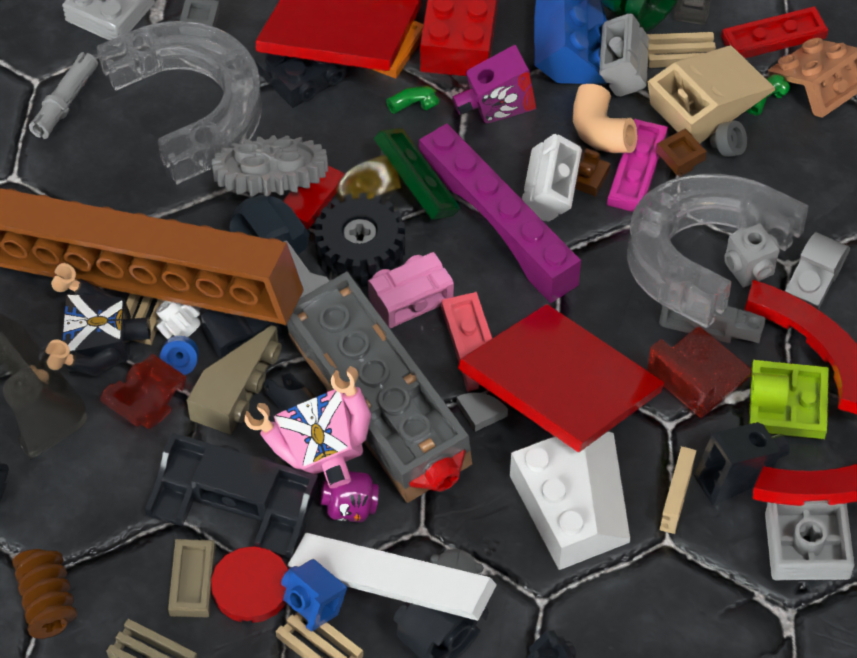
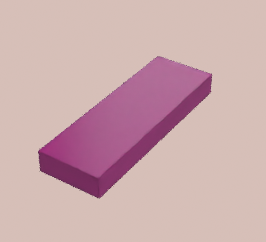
(637, 168)

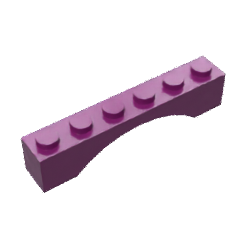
(539, 251)

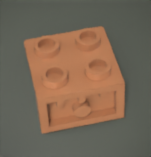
(825, 70)

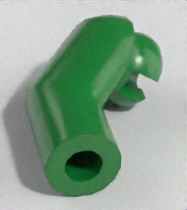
(781, 88)
(410, 96)

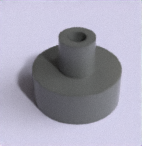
(730, 139)

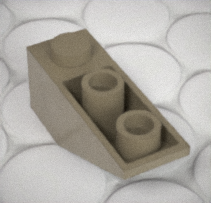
(229, 384)

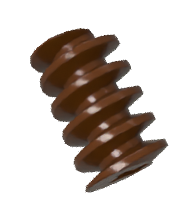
(44, 592)

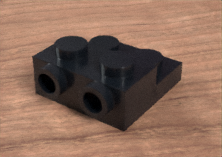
(298, 78)

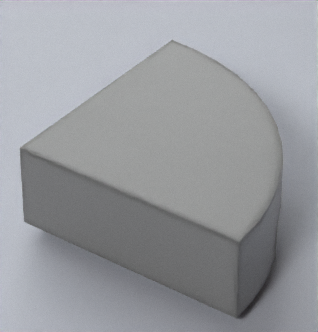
(481, 409)

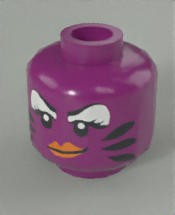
(353, 500)

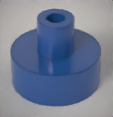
(180, 353)

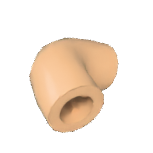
(594, 125)

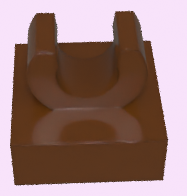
(681, 152)
(591, 172)

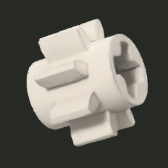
(177, 319)

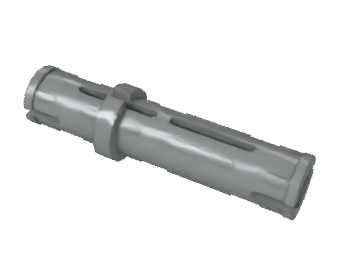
(57, 104)

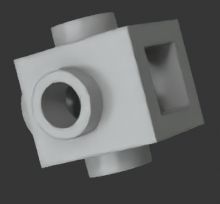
(751, 254)

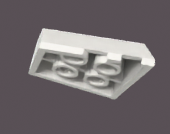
(573, 497)

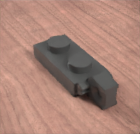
(726, 326)

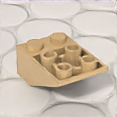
(707, 91)

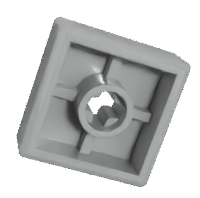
(106, 17)
(825, 557)

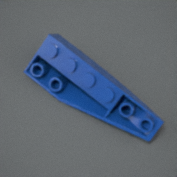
(569, 40)

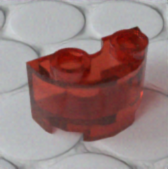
(145, 393)

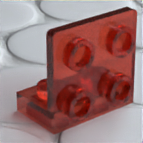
(698, 370)

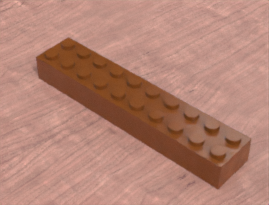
(150, 256)

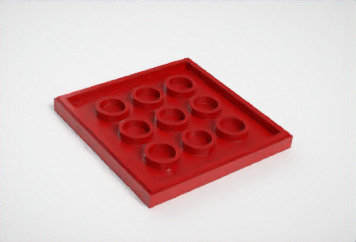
(339, 31)
(561, 377)

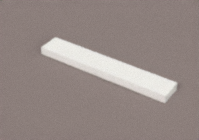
(398, 576)

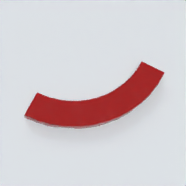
(822, 335)
(795, 487)

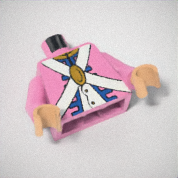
(320, 431)

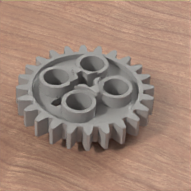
(270, 165)

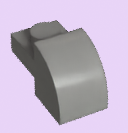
(817, 269)

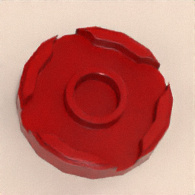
(249, 584)

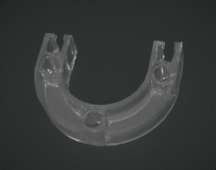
(198, 49)
(699, 201)

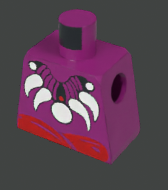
(498, 87)

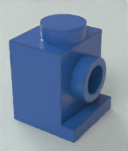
(313, 593)

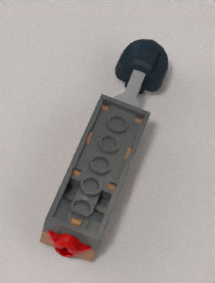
(338, 328)

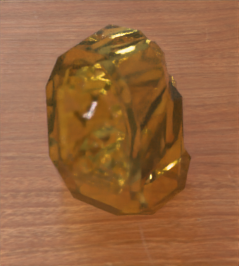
(370, 177)

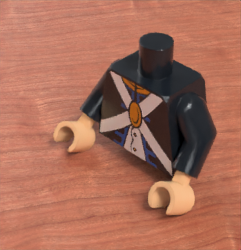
(95, 327)

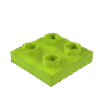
(789, 398)

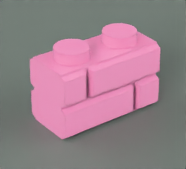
(410, 289)

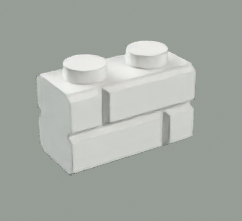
(552, 177)

